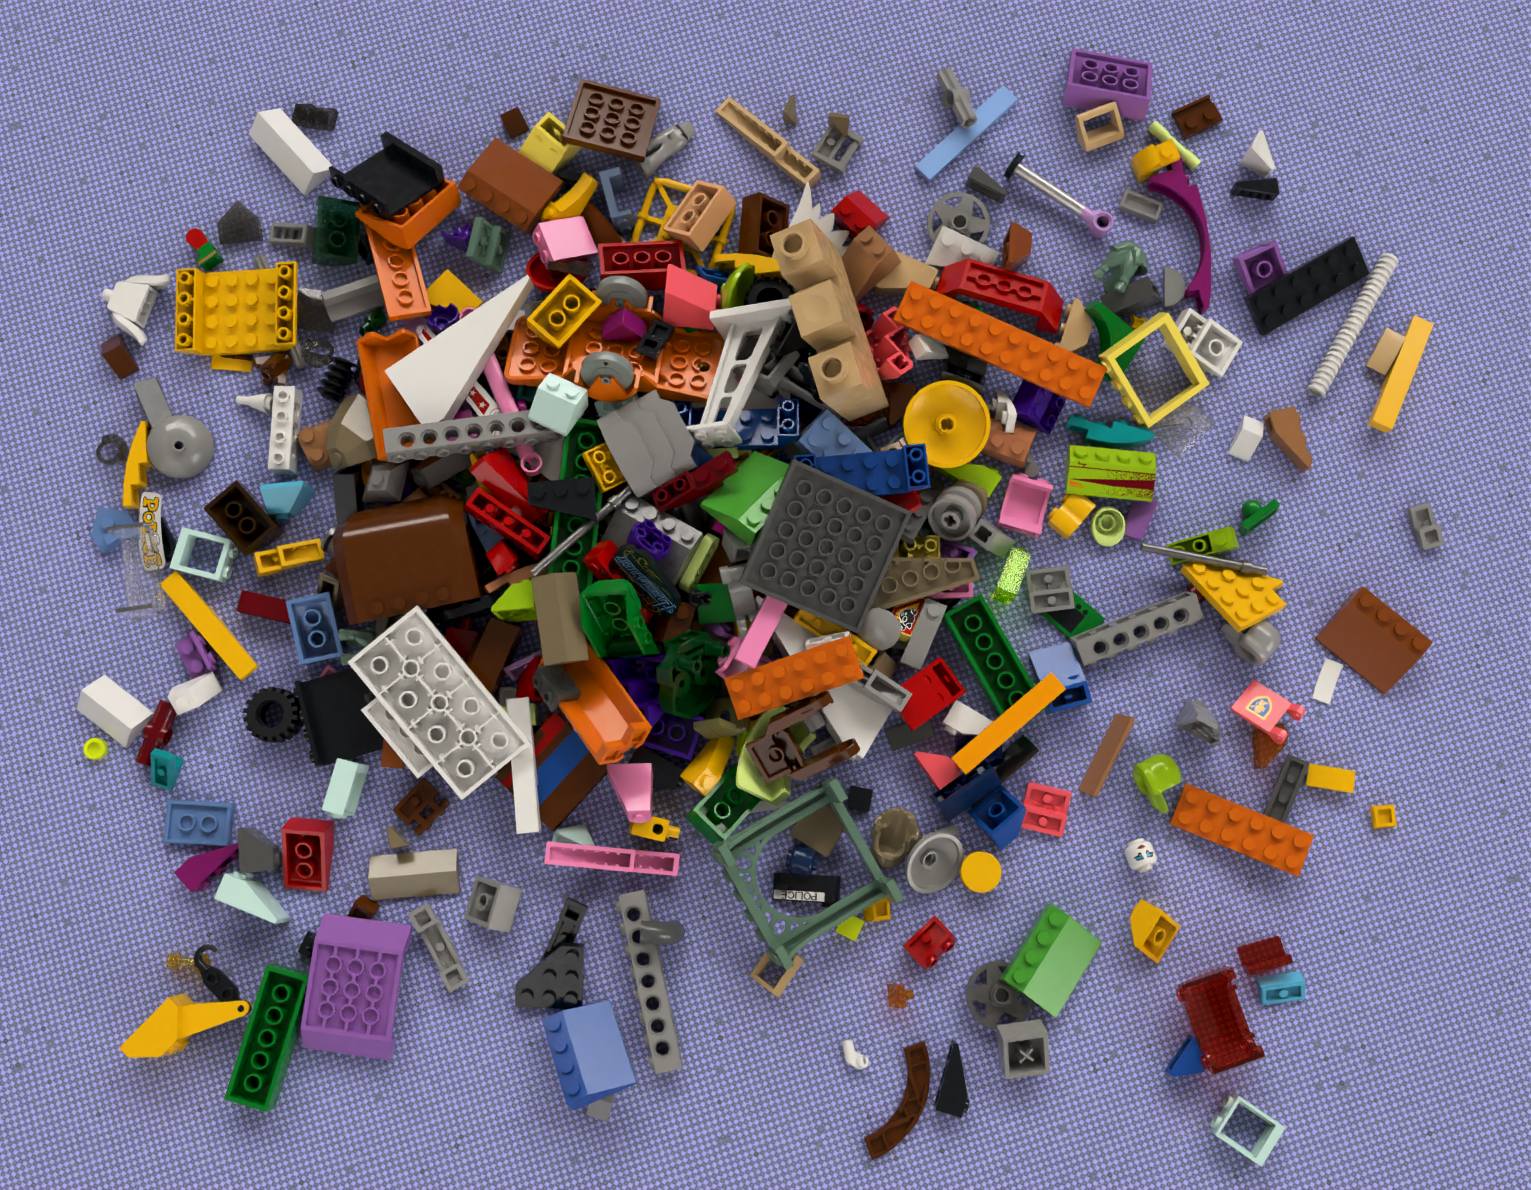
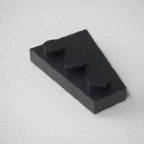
(565, 496)

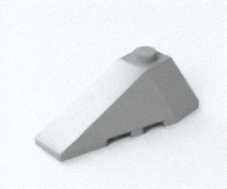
(1199, 722)

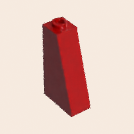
(508, 483)

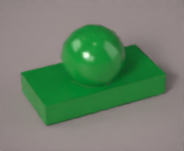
(1256, 514)

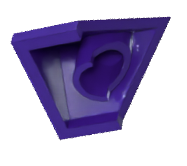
(460, 238)

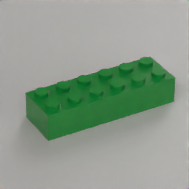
(988, 653)
(269, 1038)

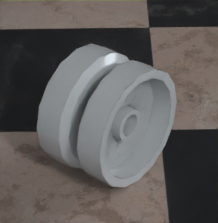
(955, 513)

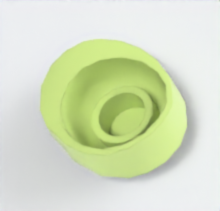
(1107, 526)

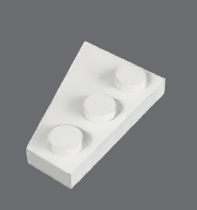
(955, 247)

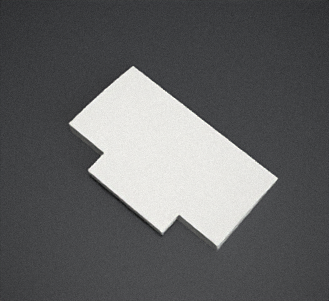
(435, 706)

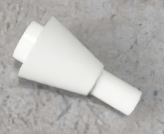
(260, 402)

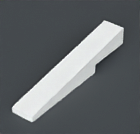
(524, 770)

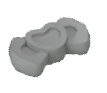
(1030, 467)

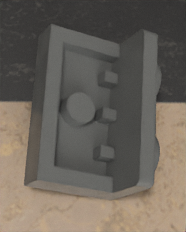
(554, 685)

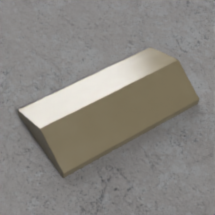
(559, 618)
(414, 874)

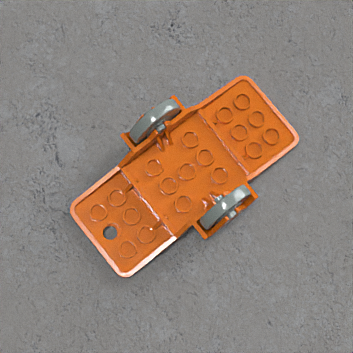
(612, 367)

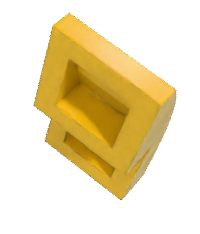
(1331, 778)

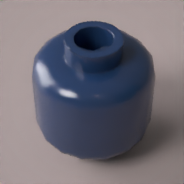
(801, 861)

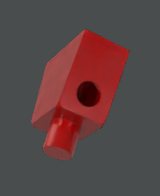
(462, 638)

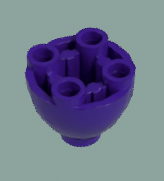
(648, 537)

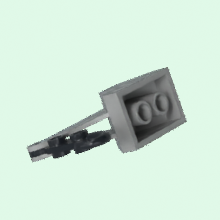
(775, 371)

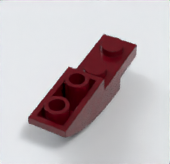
(696, 484)

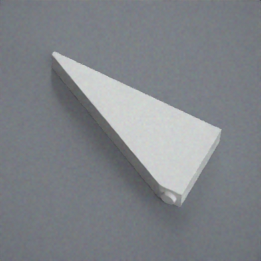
(444, 369)
(852, 712)

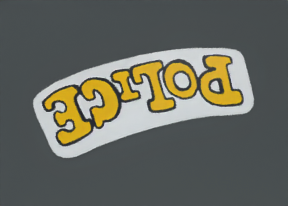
(151, 515)

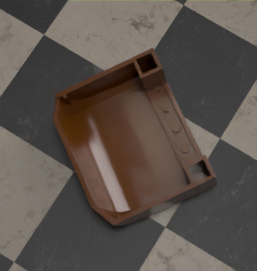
(406, 558)

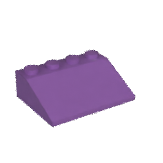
(1102, 78)

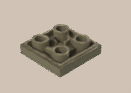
(819, 830)

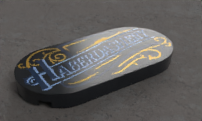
(648, 580)

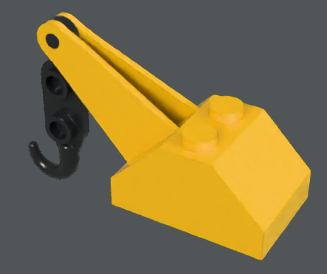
(180, 1017)

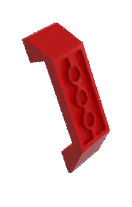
(1004, 289)

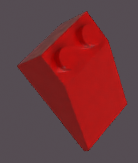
(307, 853)

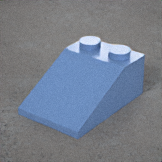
(315, 628)

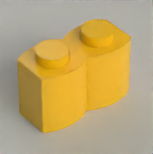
(1070, 514)

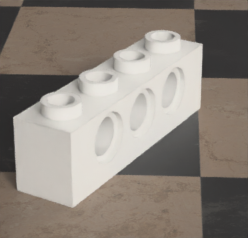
(284, 430)

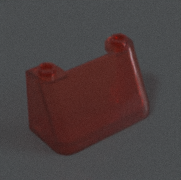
(1218, 1020)

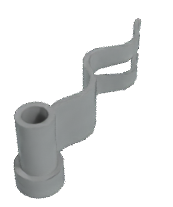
(741, 596)

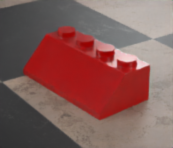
(641, 261)

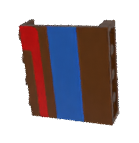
(564, 770)

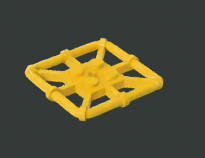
(642, 217)

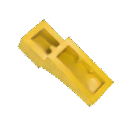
(573, 201)
(287, 557)

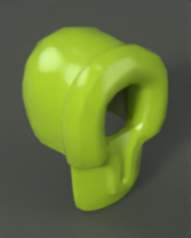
(1156, 776)

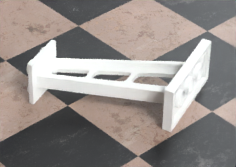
(733, 326)

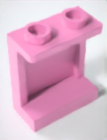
(564, 240)
(1024, 505)
(729, 666)

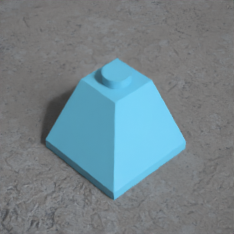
(286, 498)

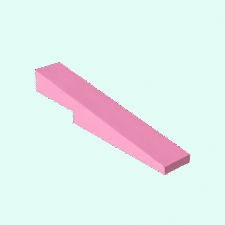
(760, 631)
(612, 858)

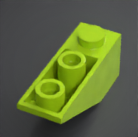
(1209, 543)

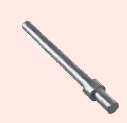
(614, 502)
(1242, 566)

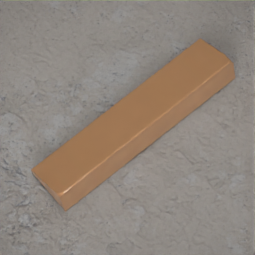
(1106, 755)

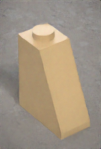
(908, 270)

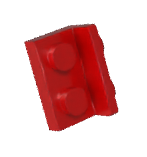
(930, 943)

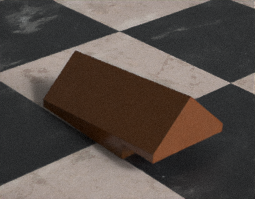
(494, 652)

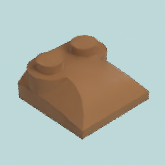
(314, 444)

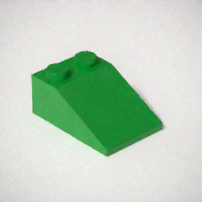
(722, 809)

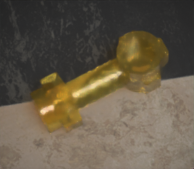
(175, 960)

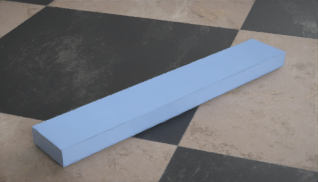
(962, 138)

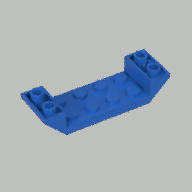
(757, 427)
(877, 472)

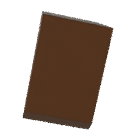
(119, 356)

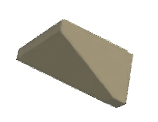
(789, 111)
(839, 123)

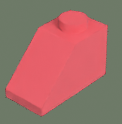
(938, 768)

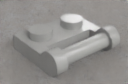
(831, 144)

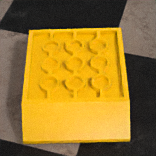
(236, 311)

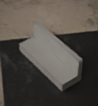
(353, 298)

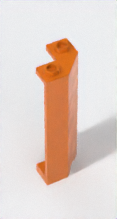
(384, 401)
(604, 711)

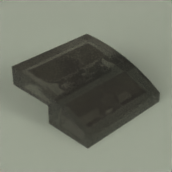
(312, 313)

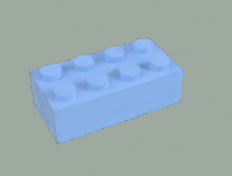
(829, 437)

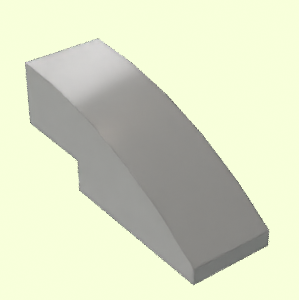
(881, 689)

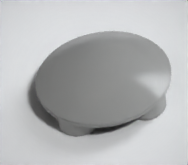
(880, 629)

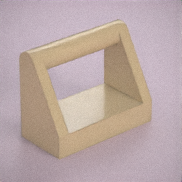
(1102, 135)
(783, 980)

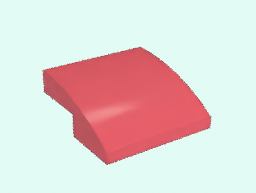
(1045, 808)

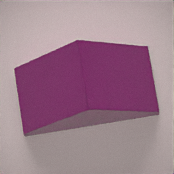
(623, 326)

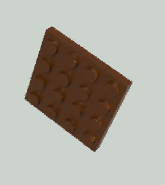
(611, 120)

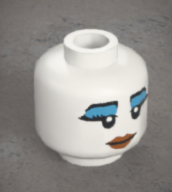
(1140, 855)

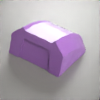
(1259, 265)

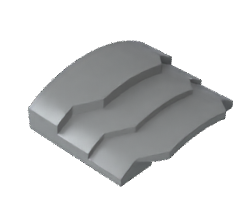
(648, 442)

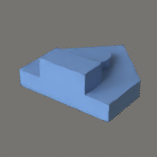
(107, 518)

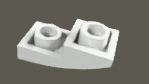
(1004, 411)

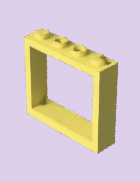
(1180, 350)

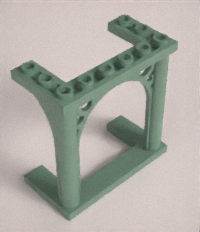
(784, 946)

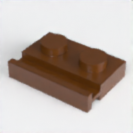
(1196, 117)

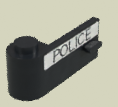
(809, 888)

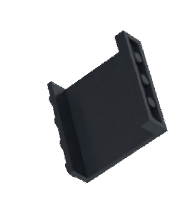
(390, 177)
(335, 718)

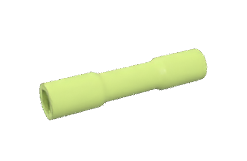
(1163, 135)

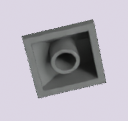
(257, 852)

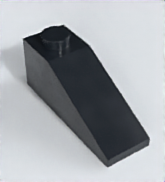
(952, 1090)

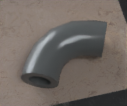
(661, 932)

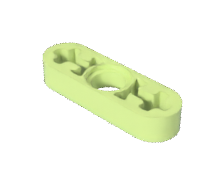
(699, 562)

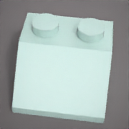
(558, 404)

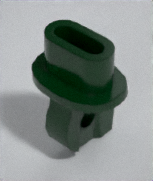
(372, 322)

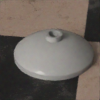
(184, 462)
(934, 862)

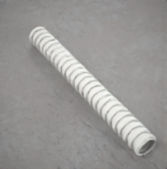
(1353, 324)

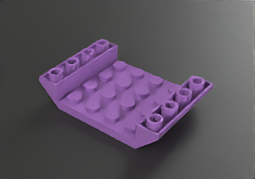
(354, 986)

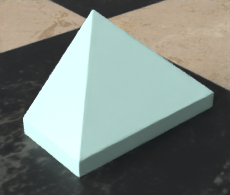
(573, 835)

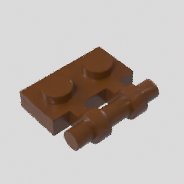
(416, 802)

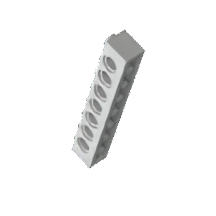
(462, 428)
(659, 1061)

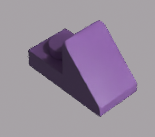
(951, 549)

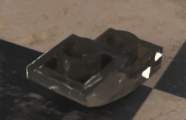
(315, 118)

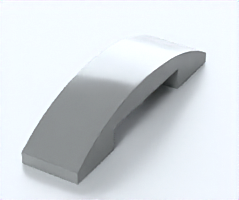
(440, 947)

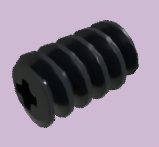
(336, 378)

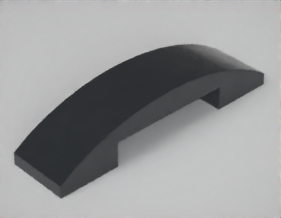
(568, 925)

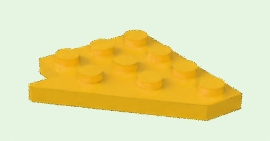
(1236, 595)

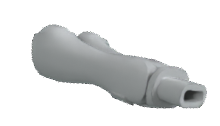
(663, 146)

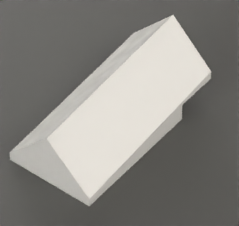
(290, 149)

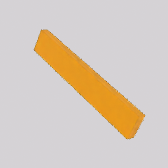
(1008, 723)

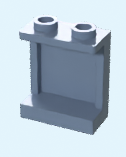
(613, 184)

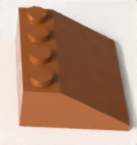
(510, 185)
(1373, 639)

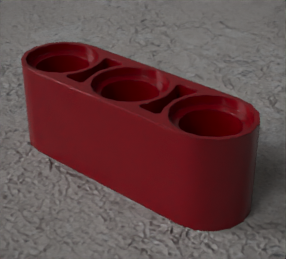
(263, 606)

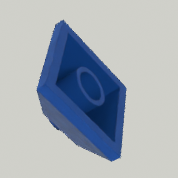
(999, 816)

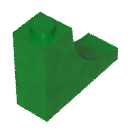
(1111, 330)

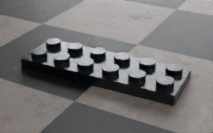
(1306, 285)

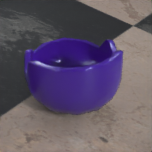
(443, 318)

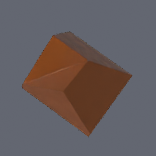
(1016, 247)

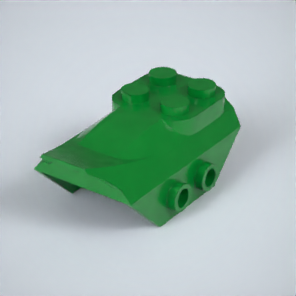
(613, 611)

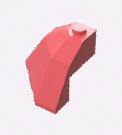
(890, 346)

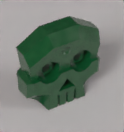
(689, 674)

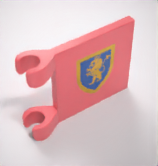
(1264, 710)

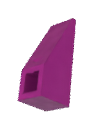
(202, 868)

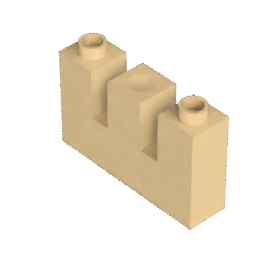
(829, 321)

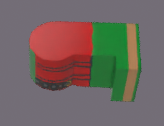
(208, 253)

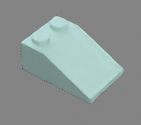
(250, 896)

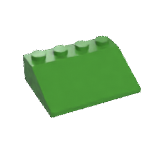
(747, 496)
(1051, 960)

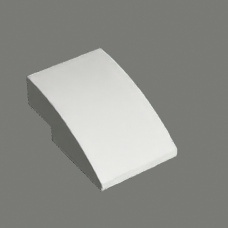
(1207, 341)

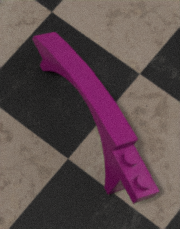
(1175, 186)

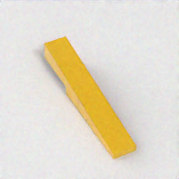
(1400, 375)
(209, 625)

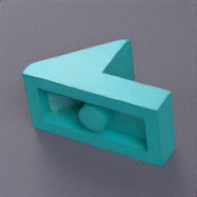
(165, 768)

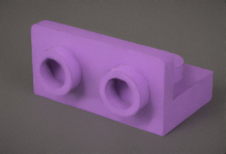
(197, 655)

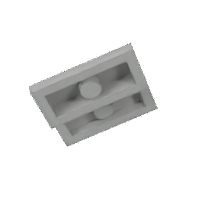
(1049, 589)

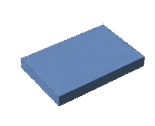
(199, 823)

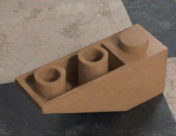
(1286, 433)

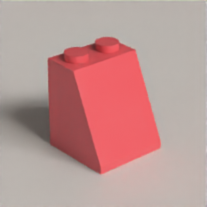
(689, 299)

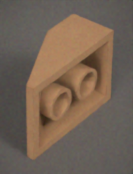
(868, 261)

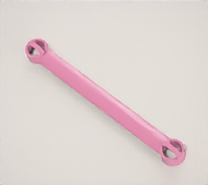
(507, 404)

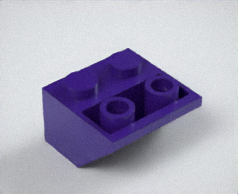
(1037, 406)

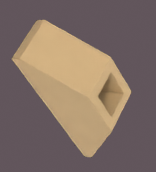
(1076, 329)

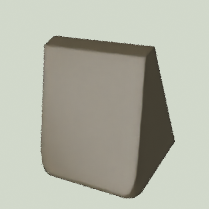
(396, 839)

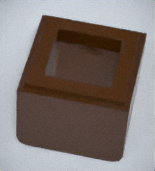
(514, 122)
(364, 908)

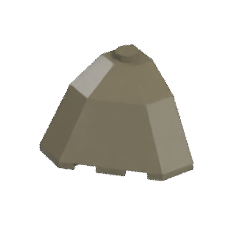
(351, 433)

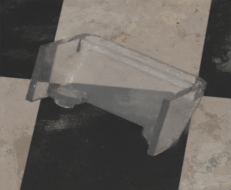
(140, 570)

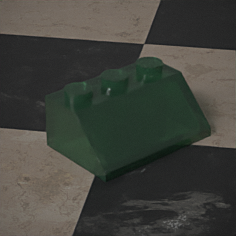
(335, 232)

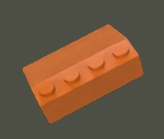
(417, 219)

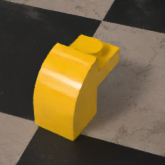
(1152, 158)

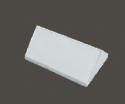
(114, 710)

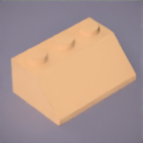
(700, 215)

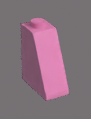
(634, 789)

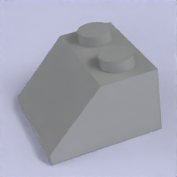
(493, 904)

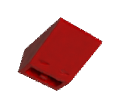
(931, 692)

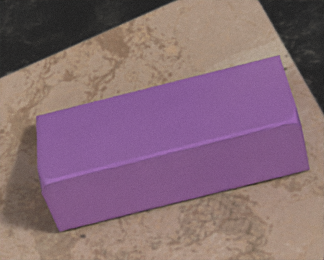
(1139, 518)

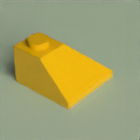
(1152, 930)

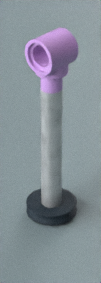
(1062, 198)

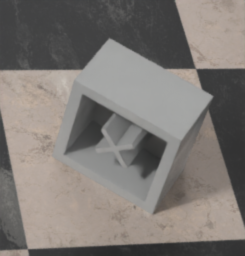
(1023, 1049)

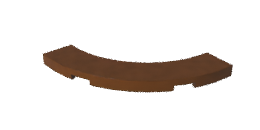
(910, 1107)

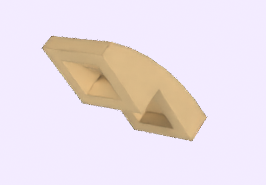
(1385, 351)

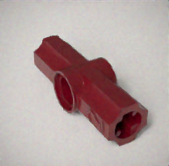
(157, 732)

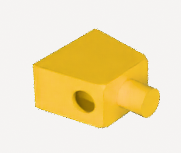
(646, 829)

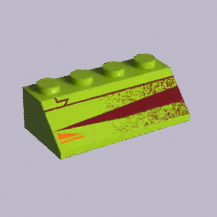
(1110, 473)

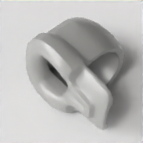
(1256, 644)

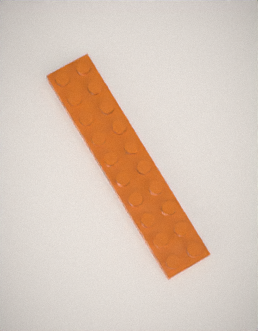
(999, 344)

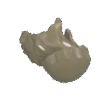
(893, 836)

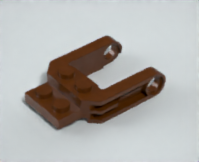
(779, 752)

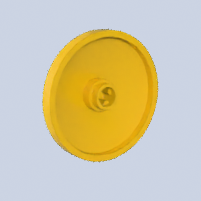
(949, 421)

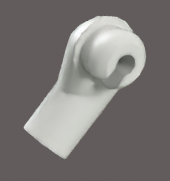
(852, 1057)

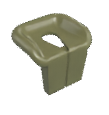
(715, 727)

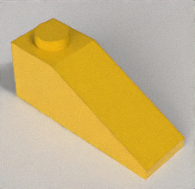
(708, 765)

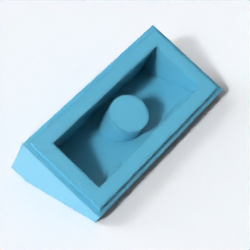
(1281, 988)

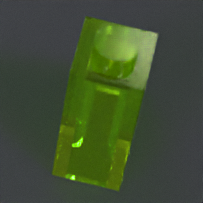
(1011, 575)

